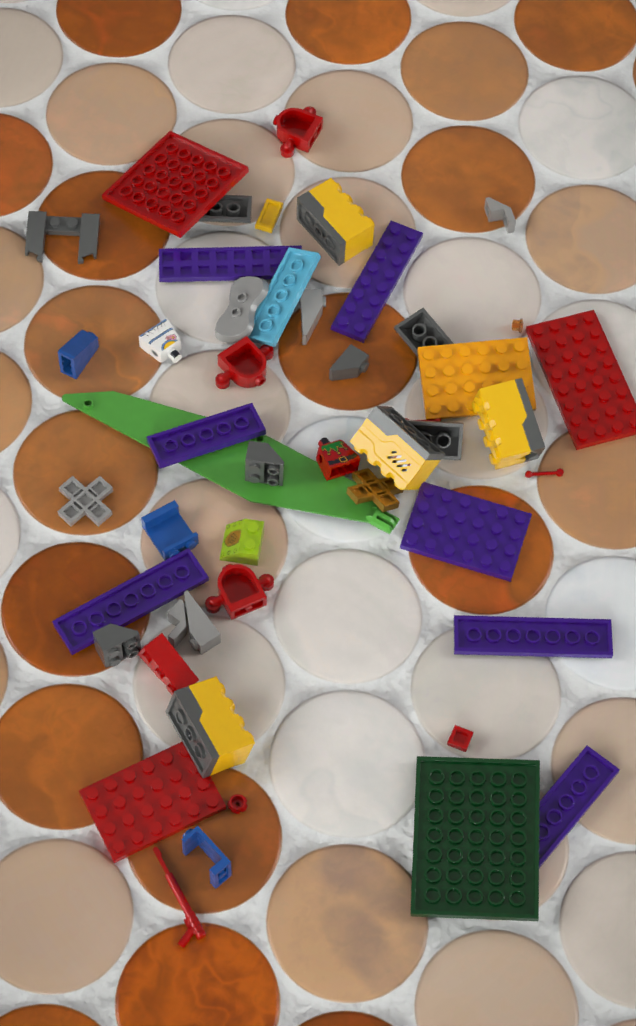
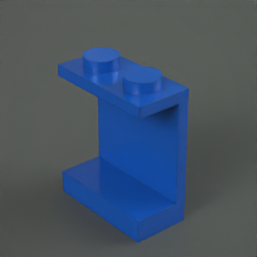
(169, 530)
(222, 869)

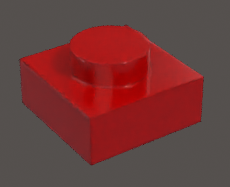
(460, 738)

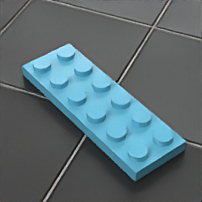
(283, 295)

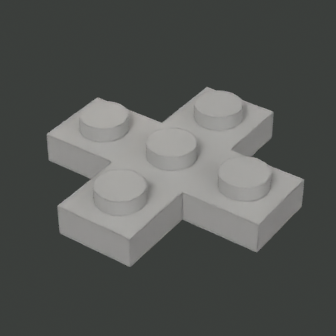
(85, 501)

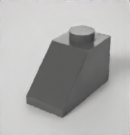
(349, 364)

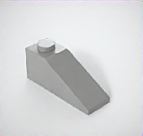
(311, 311)
(201, 630)

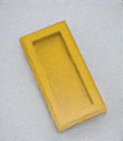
(269, 215)

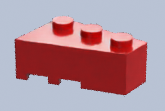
(167, 664)

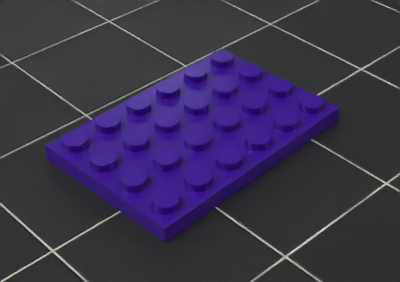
(466, 531)

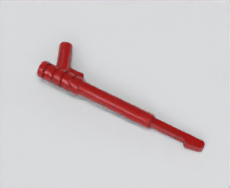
(191, 920)

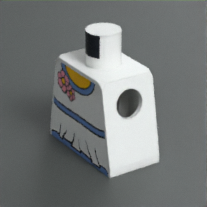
(161, 342)

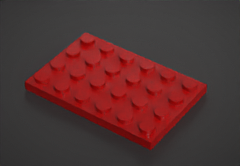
(150, 801)

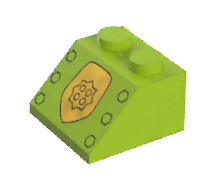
(243, 542)

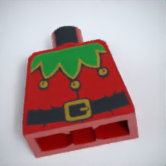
(336, 458)

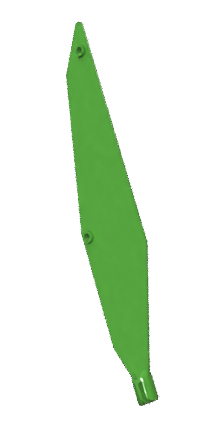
(303, 480)

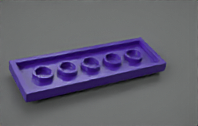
(206, 435)

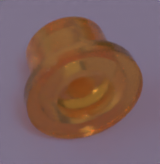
(517, 325)

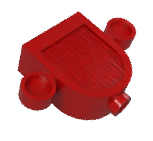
(297, 129)
(243, 364)
(239, 591)

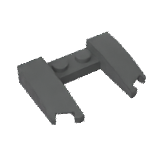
(41, 225)

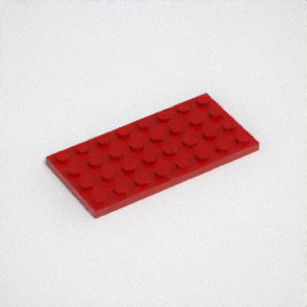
(584, 379)

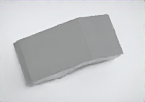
(498, 211)
(177, 617)

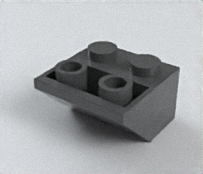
(263, 464)
(116, 644)

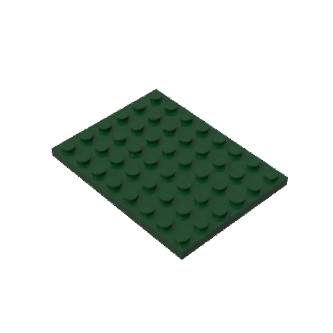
(476, 839)

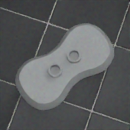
(239, 316)

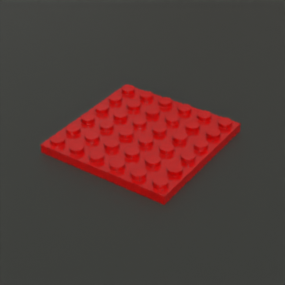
(175, 183)

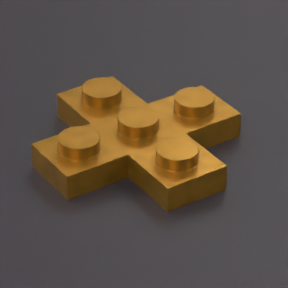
(374, 489)

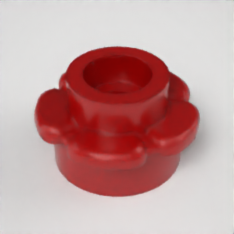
(237, 798)

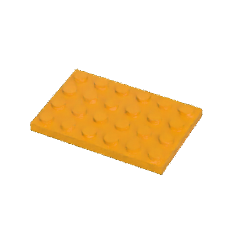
(457, 371)

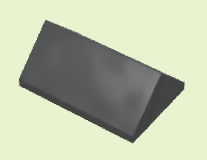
(230, 210)
(421, 331)
(444, 435)

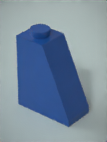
(77, 353)

